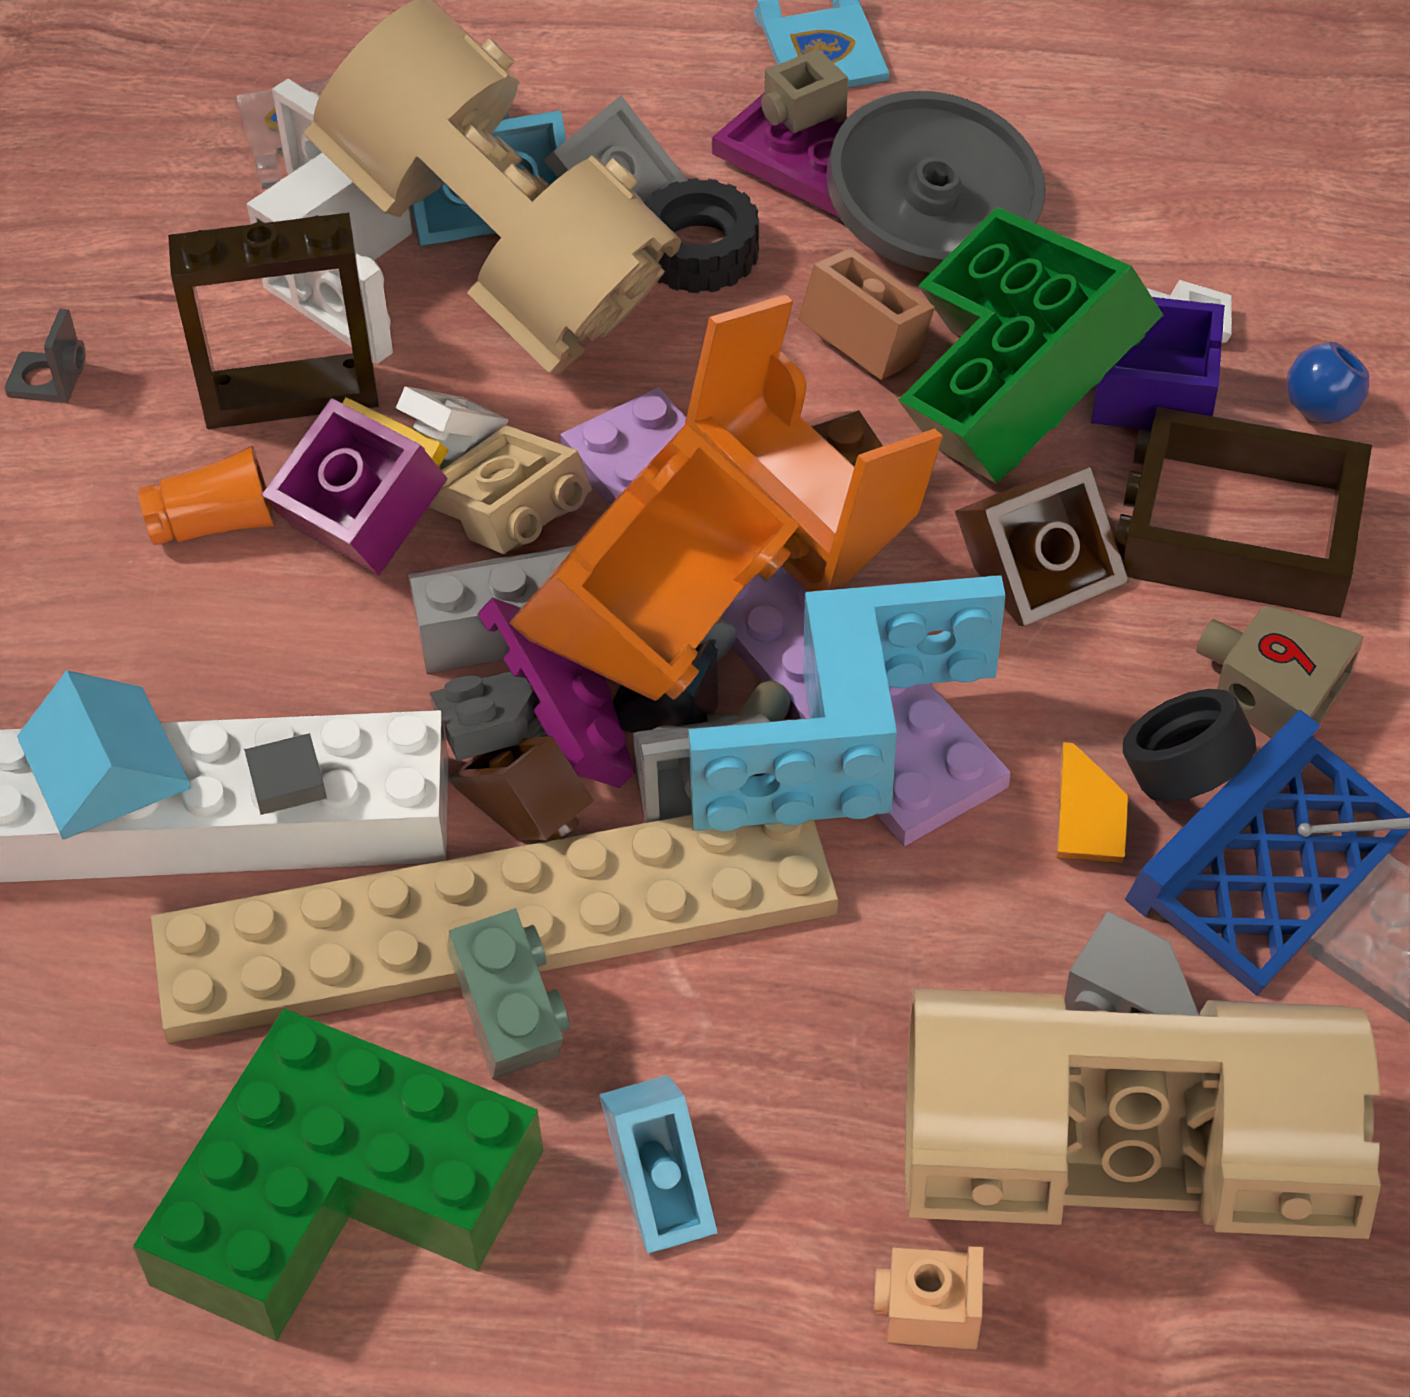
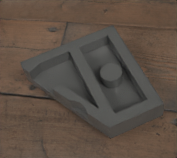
(485, 712)

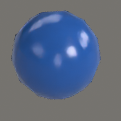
(1327, 383)

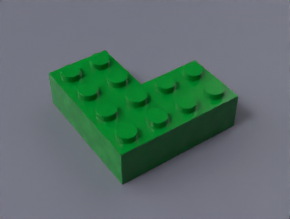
(1035, 335)
(324, 1136)

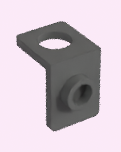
(64, 357)

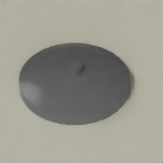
(926, 171)

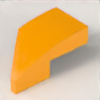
(1090, 810)

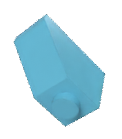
(659, 1162)

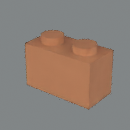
(865, 313)

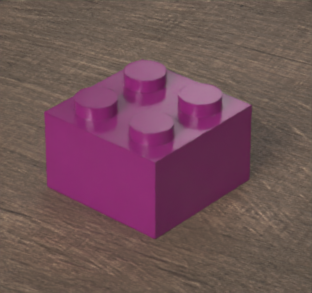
(355, 486)

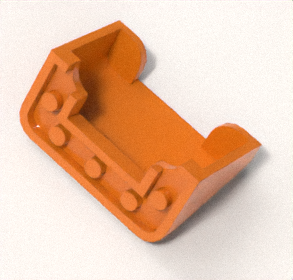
(659, 570)

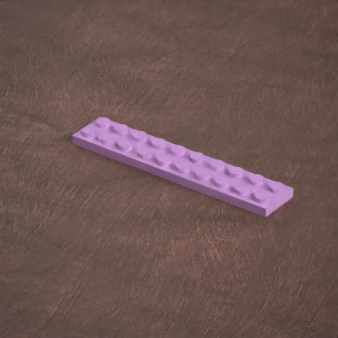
(938, 757)

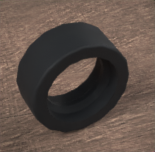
(1189, 745)

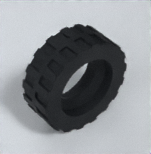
(715, 206)

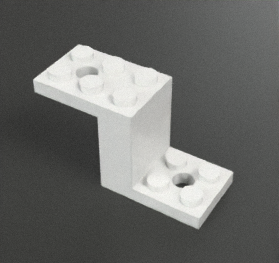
(321, 189)

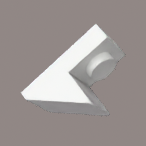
(450, 420)

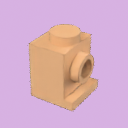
(937, 1318)

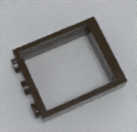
(267, 251)
(1232, 566)

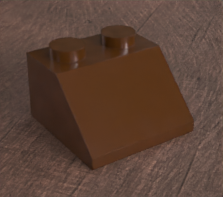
(1044, 542)

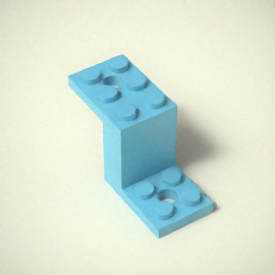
(846, 751)

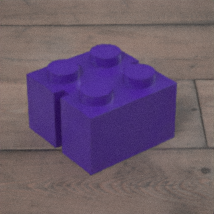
(1169, 368)

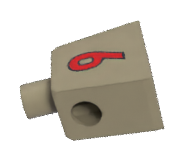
(1282, 665)

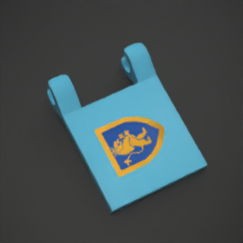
(837, 32)

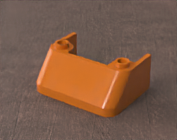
(750, 411)

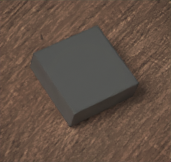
(285, 774)

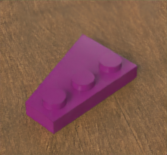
(572, 705)

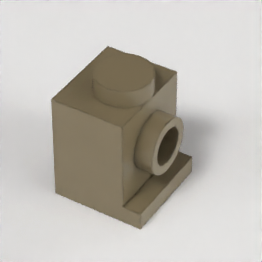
(805, 92)

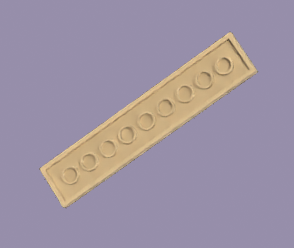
(390, 930)

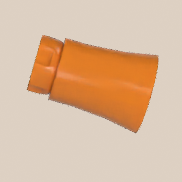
(207, 500)

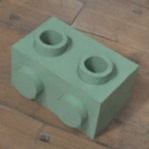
(505, 992)

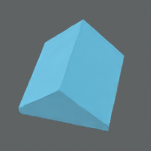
(98, 752)

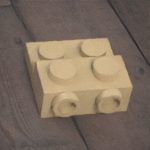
(512, 488)

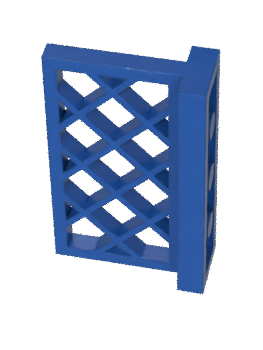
(1221, 827)

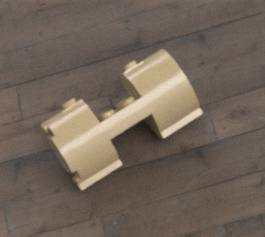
(421, 113)
(1223, 1113)

